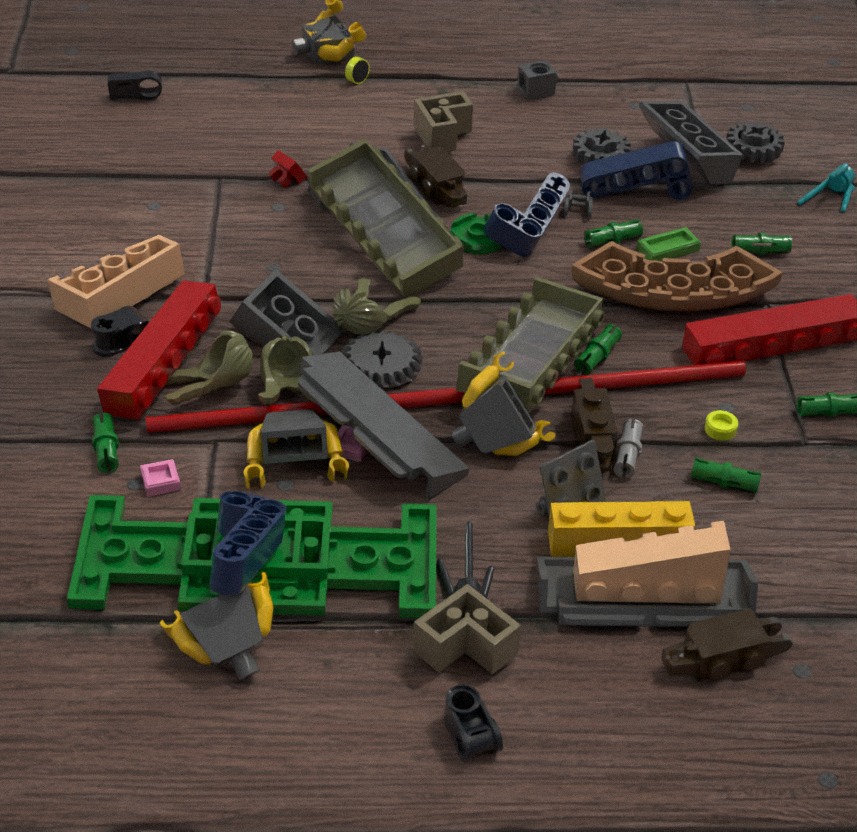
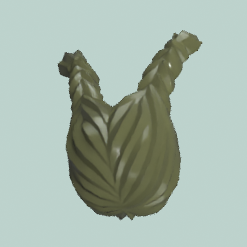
(364, 315)
(222, 366)
(281, 367)

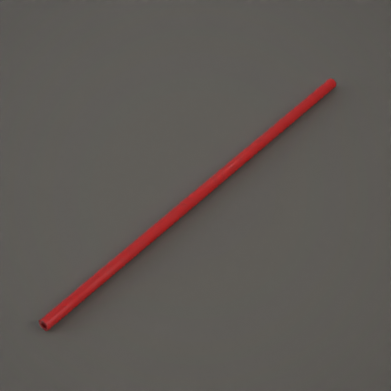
(449, 396)

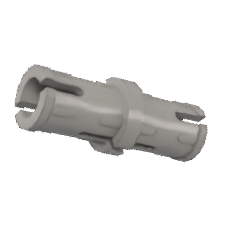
(628, 448)

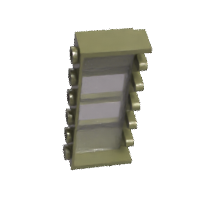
(386, 218)
(538, 339)

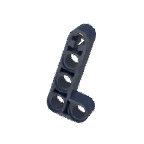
(601, 175)
(520, 230)
(252, 534)

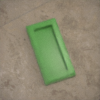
(669, 244)

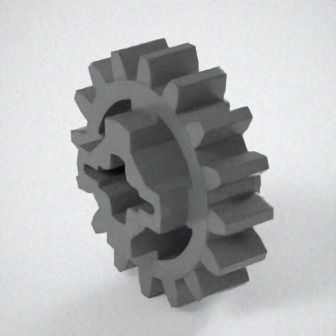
(756, 141)
(599, 145)

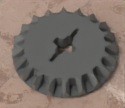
(401, 359)

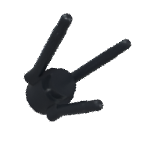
(468, 579)

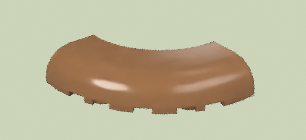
(675, 283)

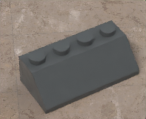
(704, 147)

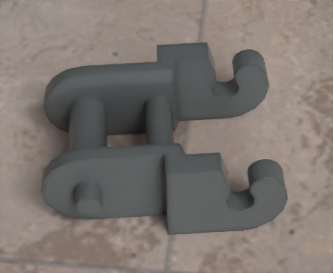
(588, 205)

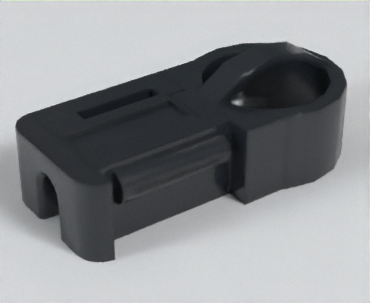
(128, 85)

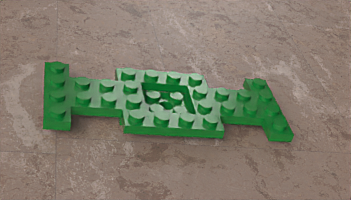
(308, 558)

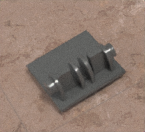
(572, 478)

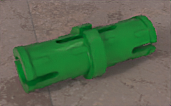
(613, 232)
(779, 244)
(598, 349)
(827, 404)
(105, 443)
(726, 475)

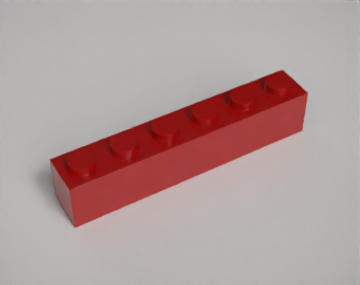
(772, 331)
(159, 350)

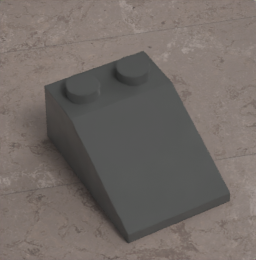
(283, 309)

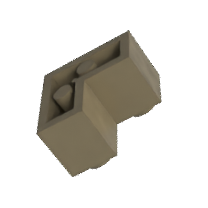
(443, 118)
(466, 625)

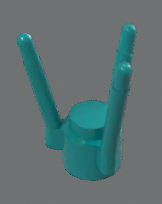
(839, 180)

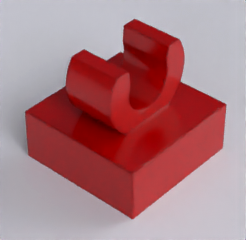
(287, 169)

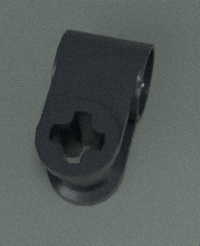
(118, 329)
(473, 727)

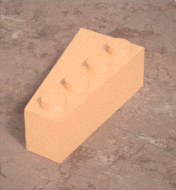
(117, 280)
(655, 568)

